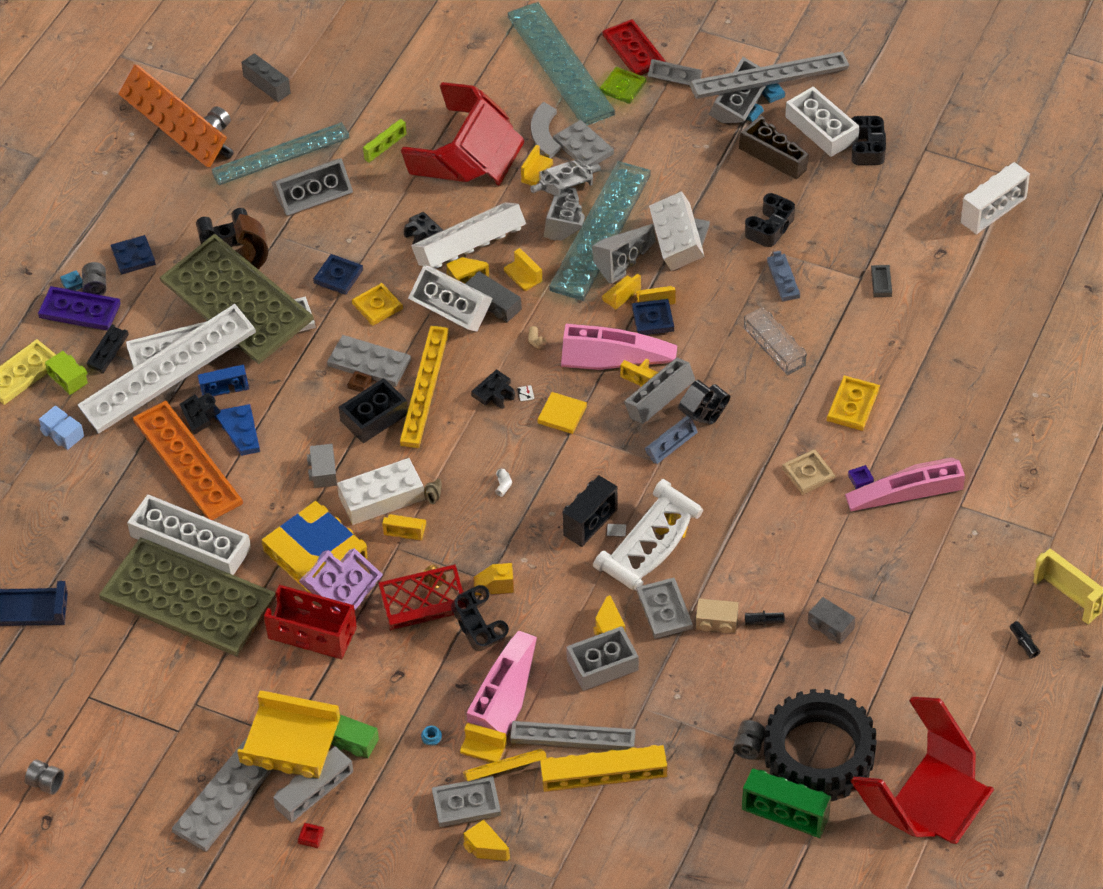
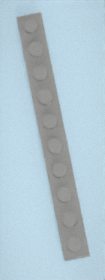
(768, 75)

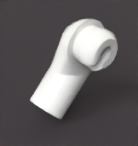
(504, 481)

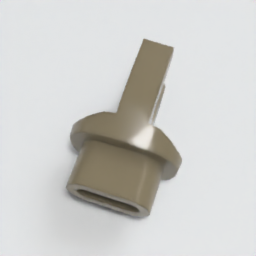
(432, 491)

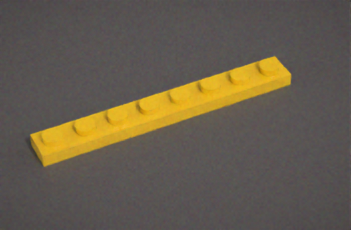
(424, 387)

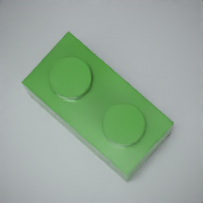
(355, 737)

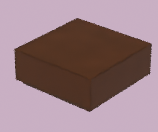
(359, 381)

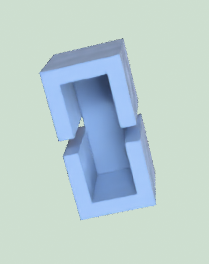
(62, 431)

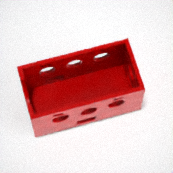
(317, 631)

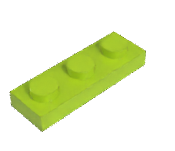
(384, 140)

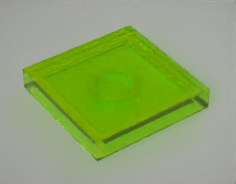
(622, 85)

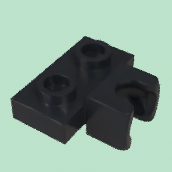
(421, 227)
(494, 388)
(199, 410)

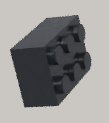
(373, 410)
(590, 510)

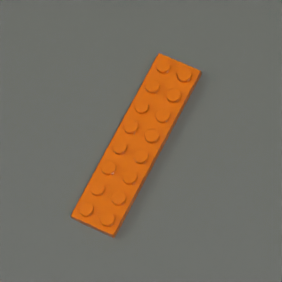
(172, 115)
(188, 461)

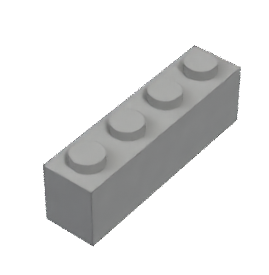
(659, 390)
(305, 792)

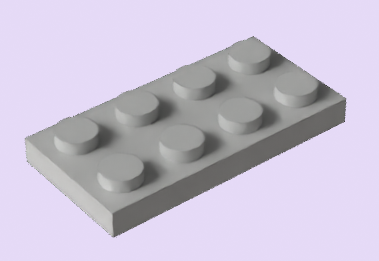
(370, 359)

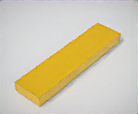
(504, 764)

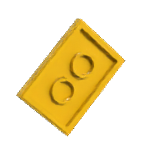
(853, 403)

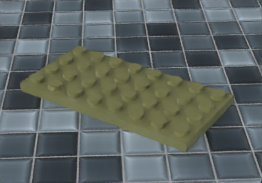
(218, 277)
(188, 596)

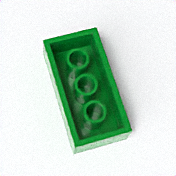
(786, 802)

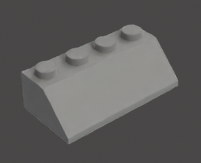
(736, 105)
(312, 186)

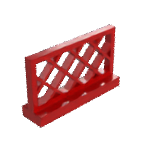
(422, 614)

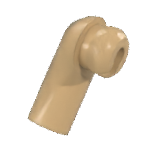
(534, 340)

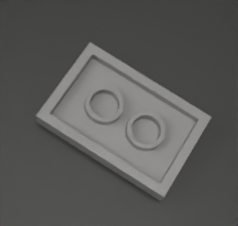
(583, 144)
(664, 608)
(466, 801)

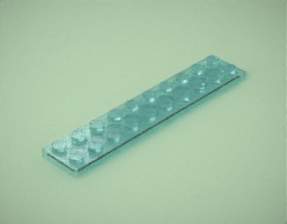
(561, 63)
(603, 221)

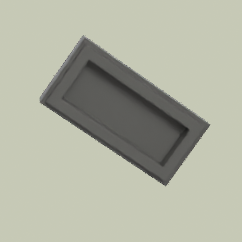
(881, 281)

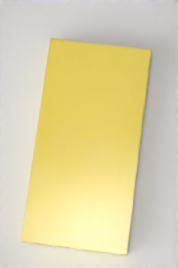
(23, 370)

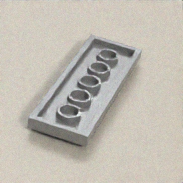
(219, 802)

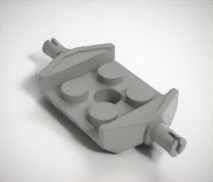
(564, 176)

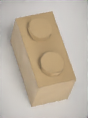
(717, 615)

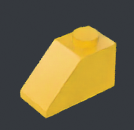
(465, 268)
(497, 579)
(607, 617)
(485, 843)

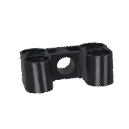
(874, 149)
(780, 214)
(225, 232)
(704, 402)
(472, 622)

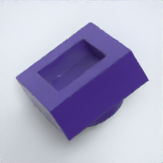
(860, 476)

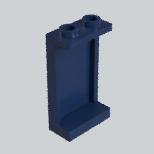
(34, 606)

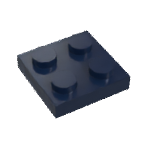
(133, 254)
(338, 274)
(653, 317)

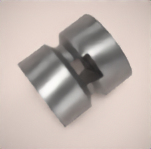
(218, 118)
(94, 278)
(749, 739)
(44, 776)

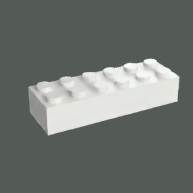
(468, 235)
(189, 534)

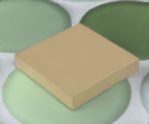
(808, 472)

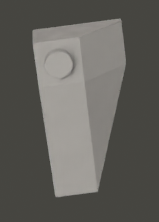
(564, 215)
(620, 251)

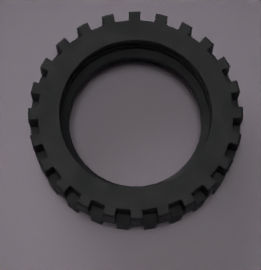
(827, 709)

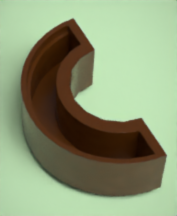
(253, 236)

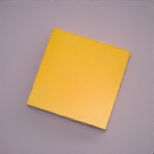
(377, 304)
(562, 412)

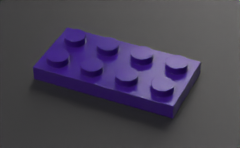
(79, 308)

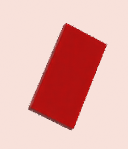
(632, 46)

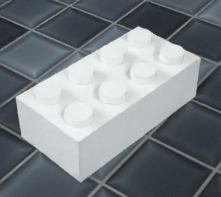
(822, 121)
(995, 197)
(676, 231)
(450, 298)
(380, 491)

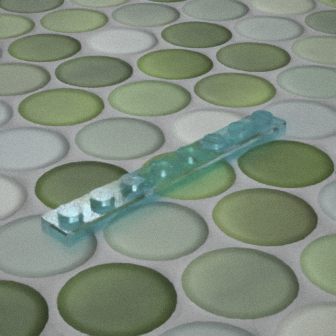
(280, 153)

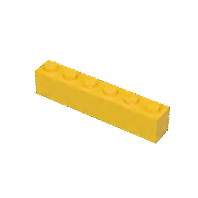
(603, 768)

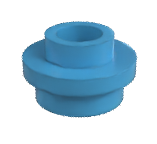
(431, 731)

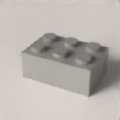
(602, 658)

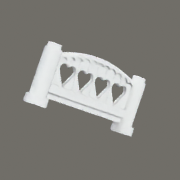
(668, 501)

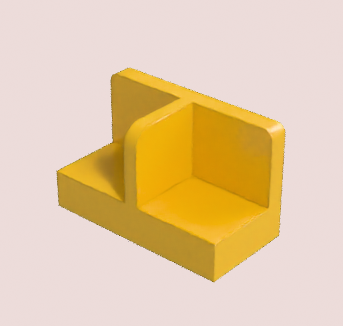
(637, 374)

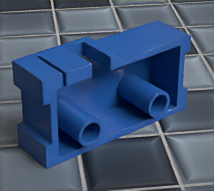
(217, 381)

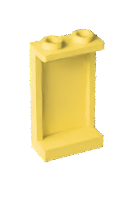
(1070, 582)

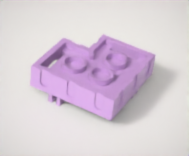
(342, 579)

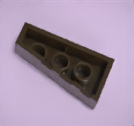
(773, 148)

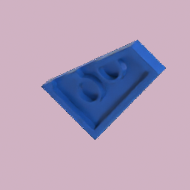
(240, 427)

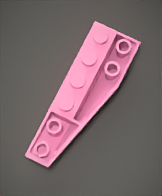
(608, 347)
(909, 484)
(505, 686)

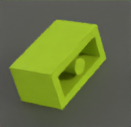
(66, 372)

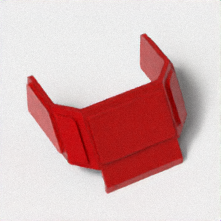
(480, 147)
(942, 790)

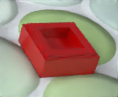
(311, 835)

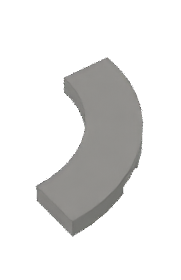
(540, 130)

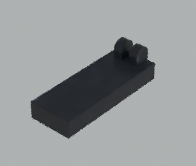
(107, 349)

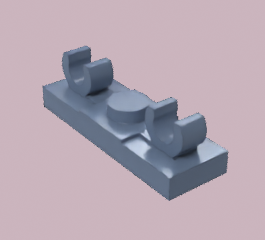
(783, 276)
(671, 440)

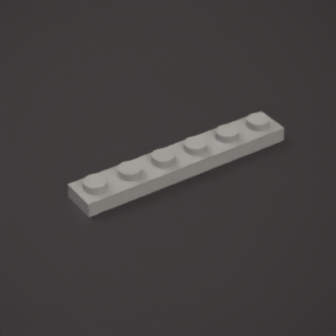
(572, 735)

